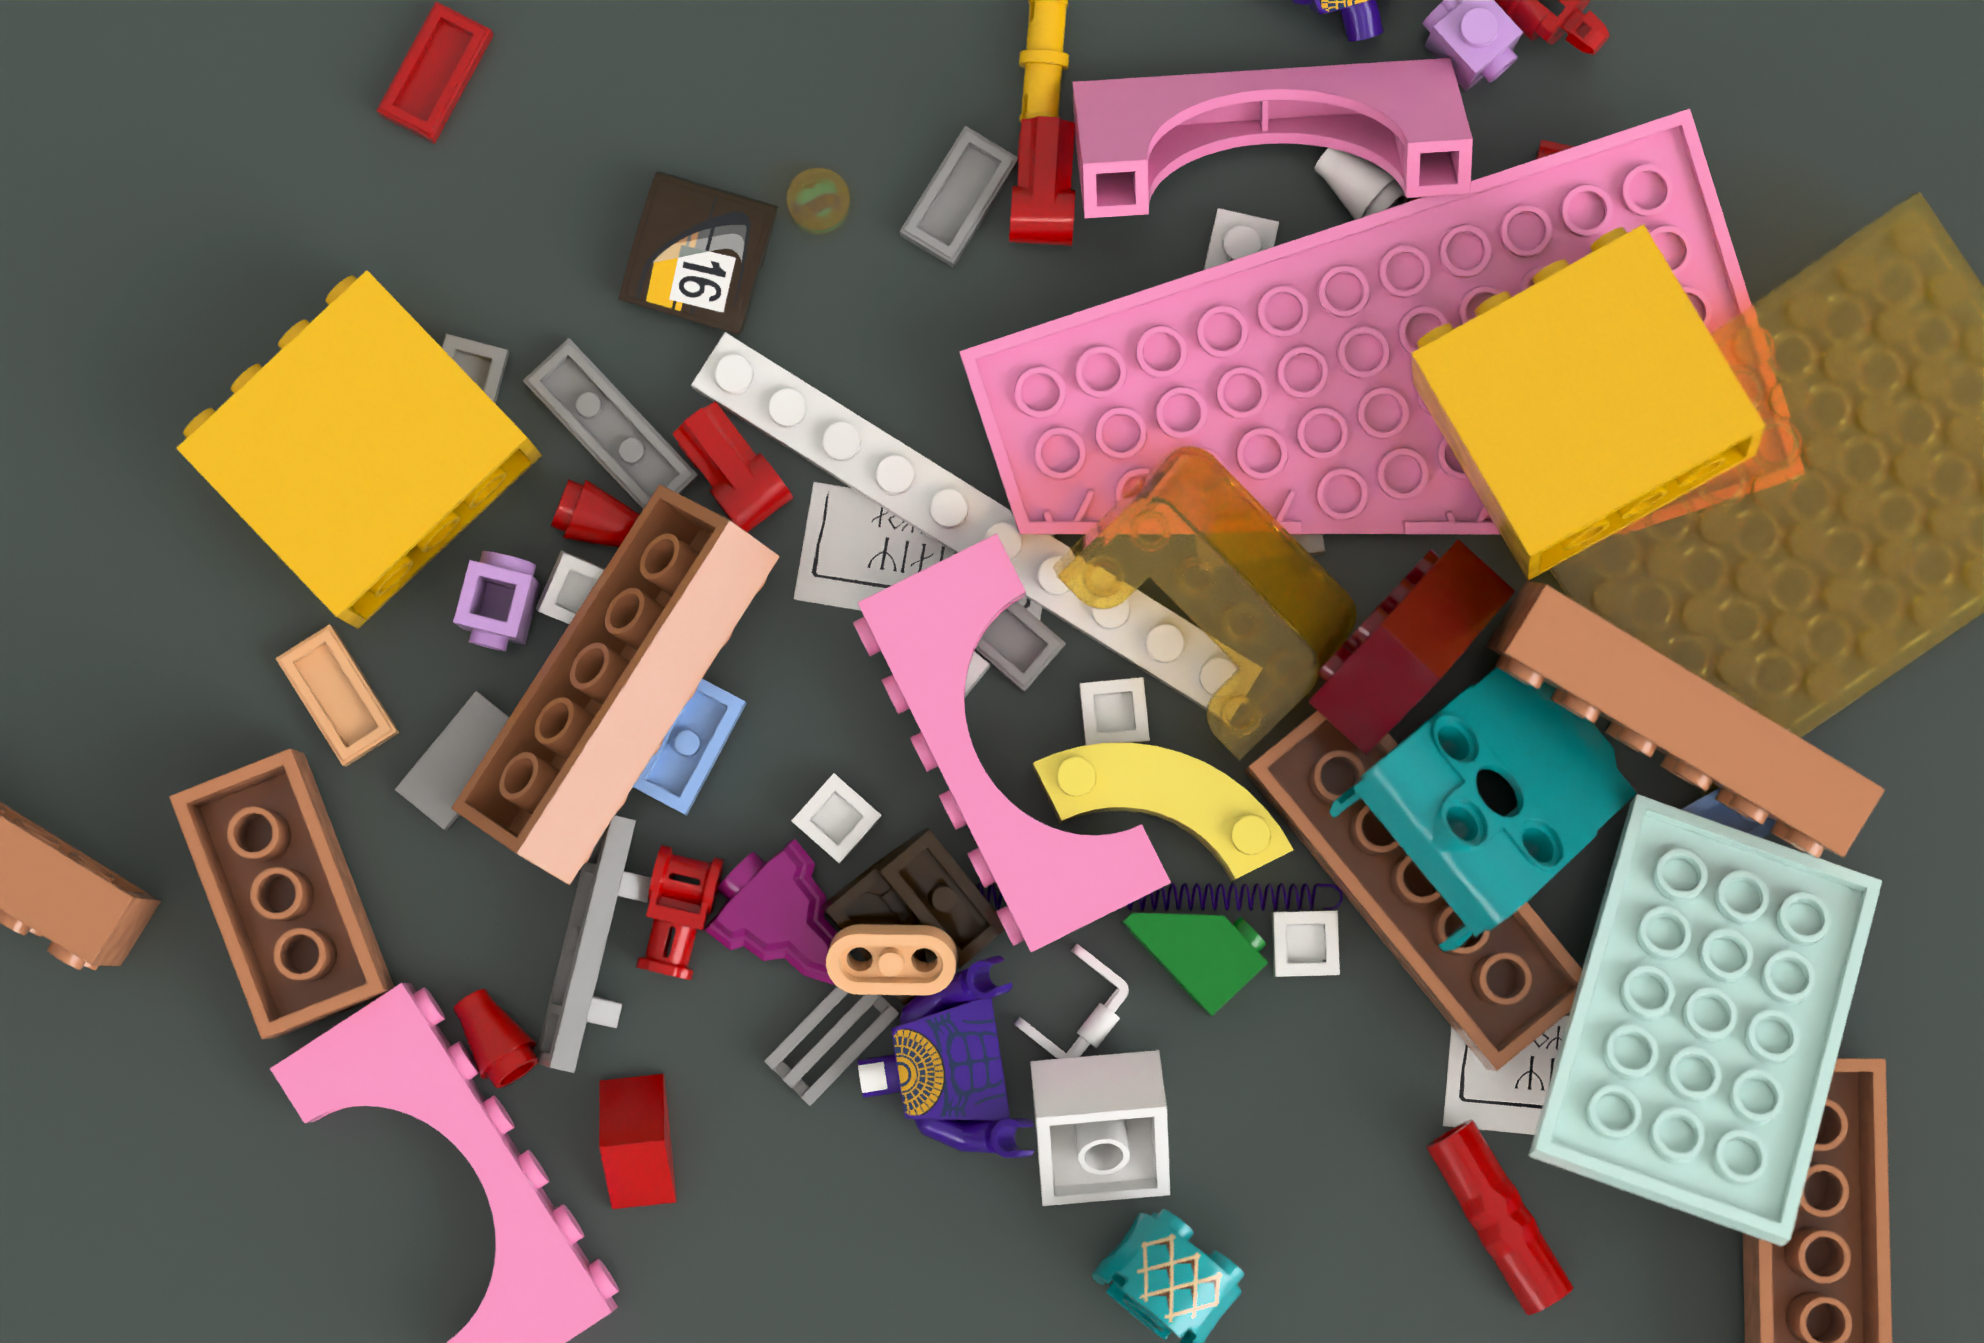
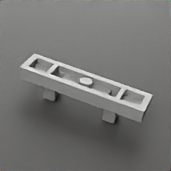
(583, 948)

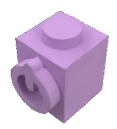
(1475, 37)
(497, 600)

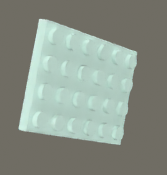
(1707, 1020)

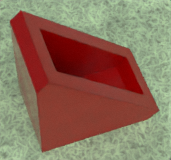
(636, 1141)

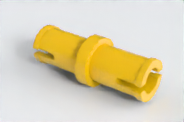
(1043, 58)

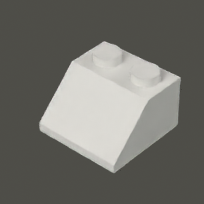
(1101, 1127)

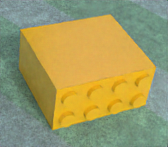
(1585, 399)
(358, 449)

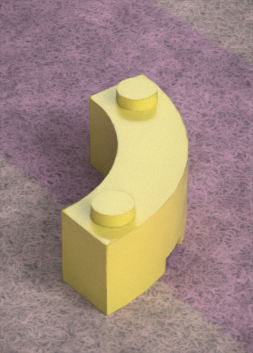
(1169, 787)

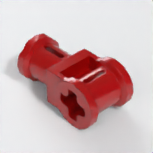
(678, 907)

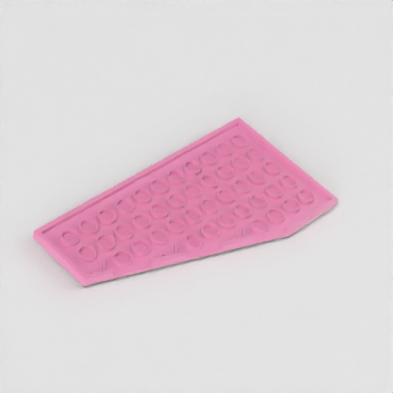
(1304, 350)

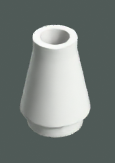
(1359, 183)

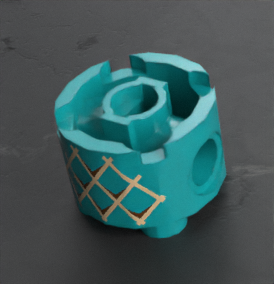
(1168, 1279)

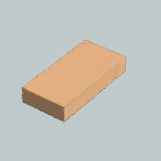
(337, 695)

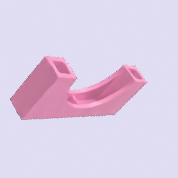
(1389, 113)
(928, 639)
(403, 1062)

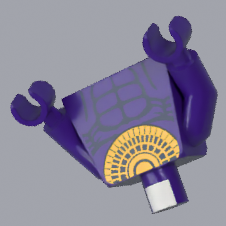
(951, 1066)

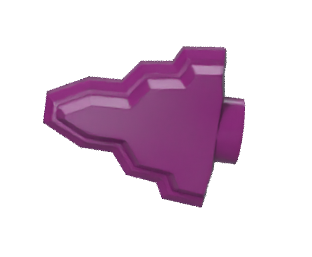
(776, 911)

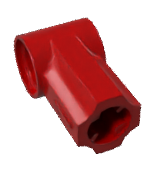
(1043, 196)
(739, 479)

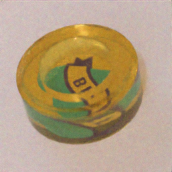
(818, 200)

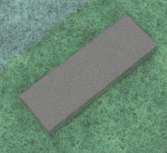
(608, 425)

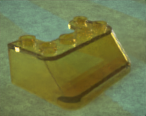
(1231, 574)

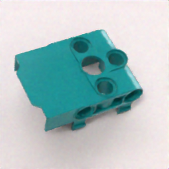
(1432, 806)

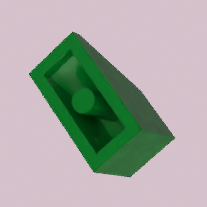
(1201, 953)

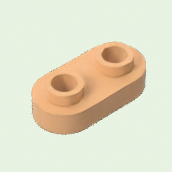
(893, 962)

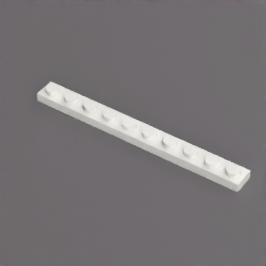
(952, 513)

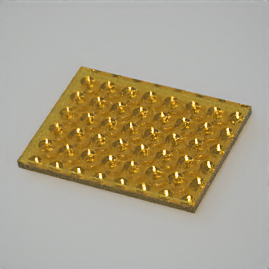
(1858, 513)

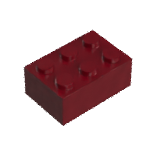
(1408, 643)

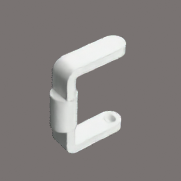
(1097, 1024)

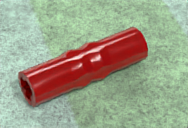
(1500, 1217)

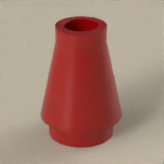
(592, 515)
(496, 1041)

